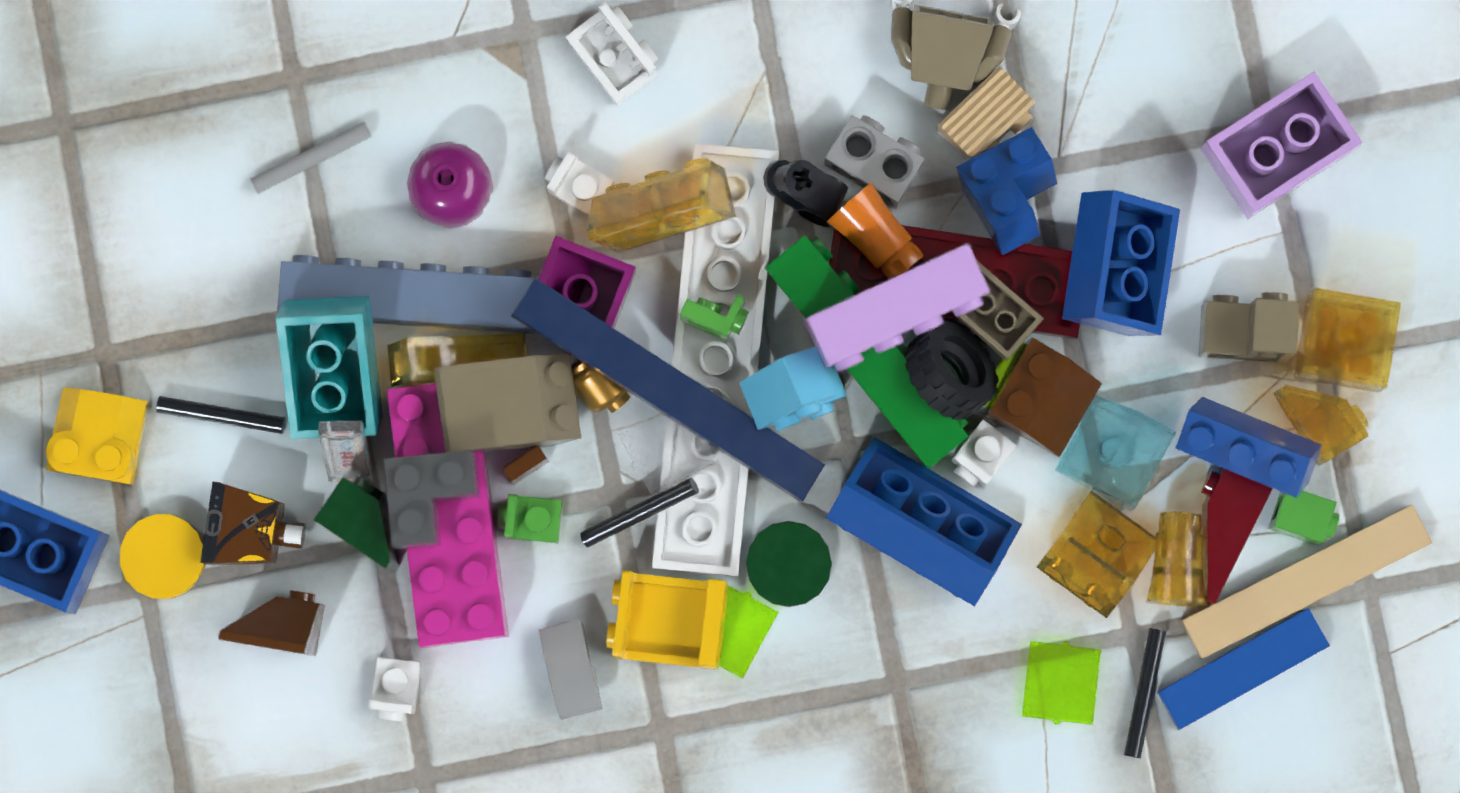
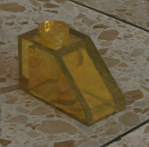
(1323, 420)

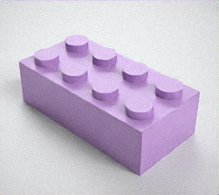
(896, 306)

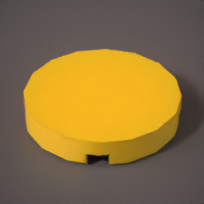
(162, 556)

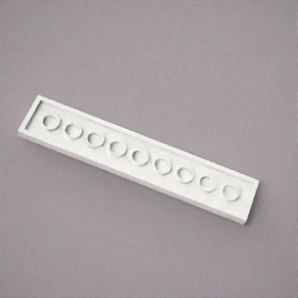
(717, 265)

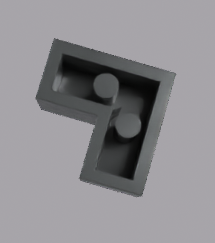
(415, 488)

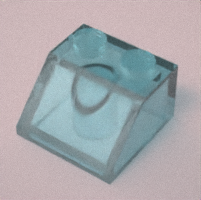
(1115, 452)

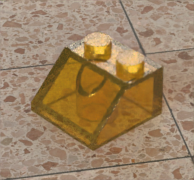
(1098, 554)

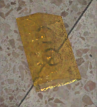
(660, 206)

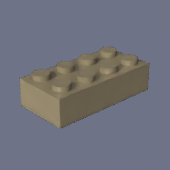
(1003, 319)

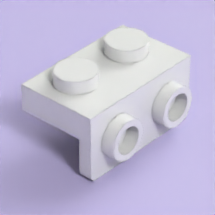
(613, 54)

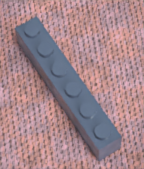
(413, 296)

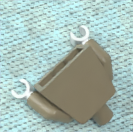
(948, 47)

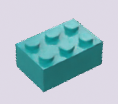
(329, 363)

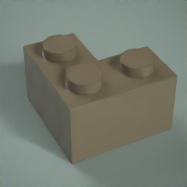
(1249, 331)

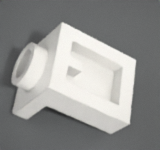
(576, 182)
(982, 455)
(395, 688)

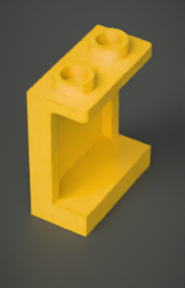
(668, 620)

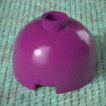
(438, 197)

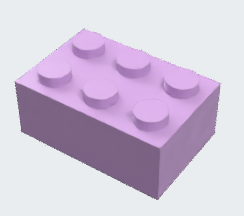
(1281, 145)

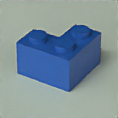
(1001, 184)

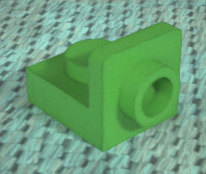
(707, 317)
(530, 519)

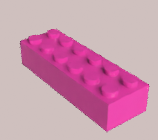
(460, 581)

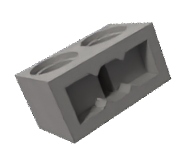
(870, 167)

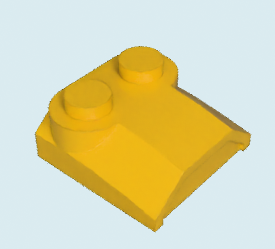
(97, 436)

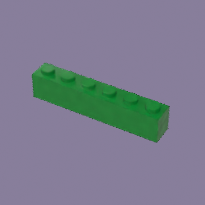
(814, 287)

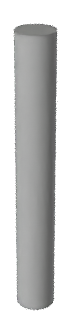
(311, 157)

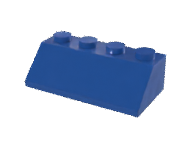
(924, 521)

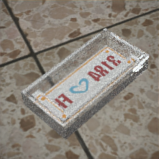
(345, 450)

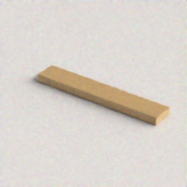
(1306, 581)

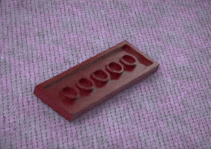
(1030, 271)

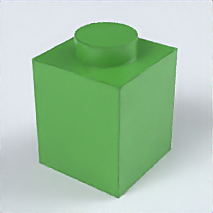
(1305, 517)

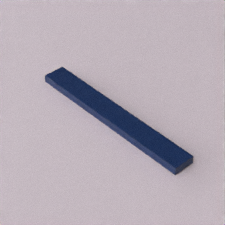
(667, 390)

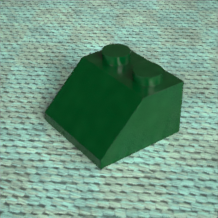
(360, 520)

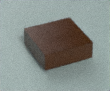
(525, 464)

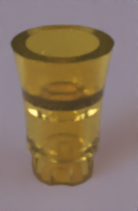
(1178, 561)

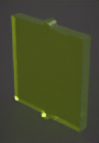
(744, 630)
(1061, 683)

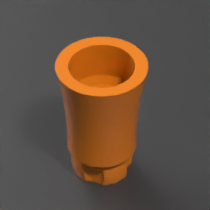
(876, 232)

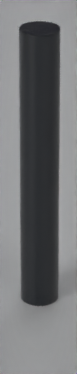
(220, 415)
(639, 512)
(1145, 693)

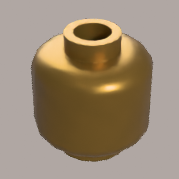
(597, 390)

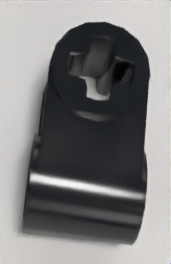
(805, 189)

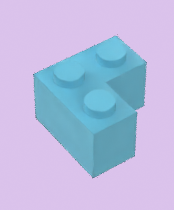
(792, 390)

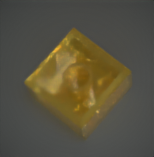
(1347, 340)

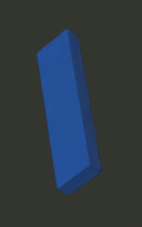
(1243, 669)

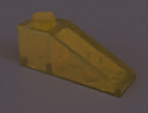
(415, 358)

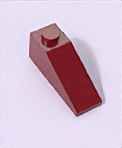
(1227, 521)

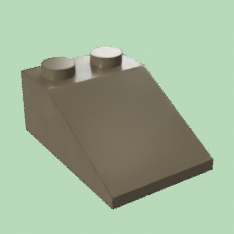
(508, 403)

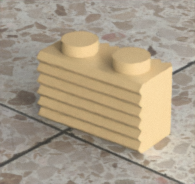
(987, 115)

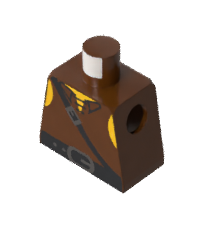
(246, 528)

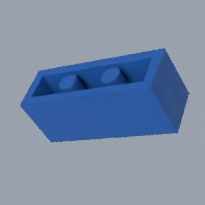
(1248, 446)

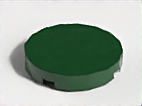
(788, 564)

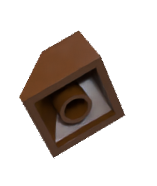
(280, 624)

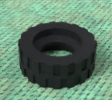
(935, 381)

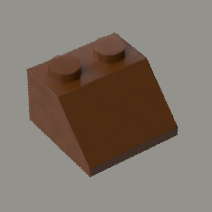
(1044, 397)

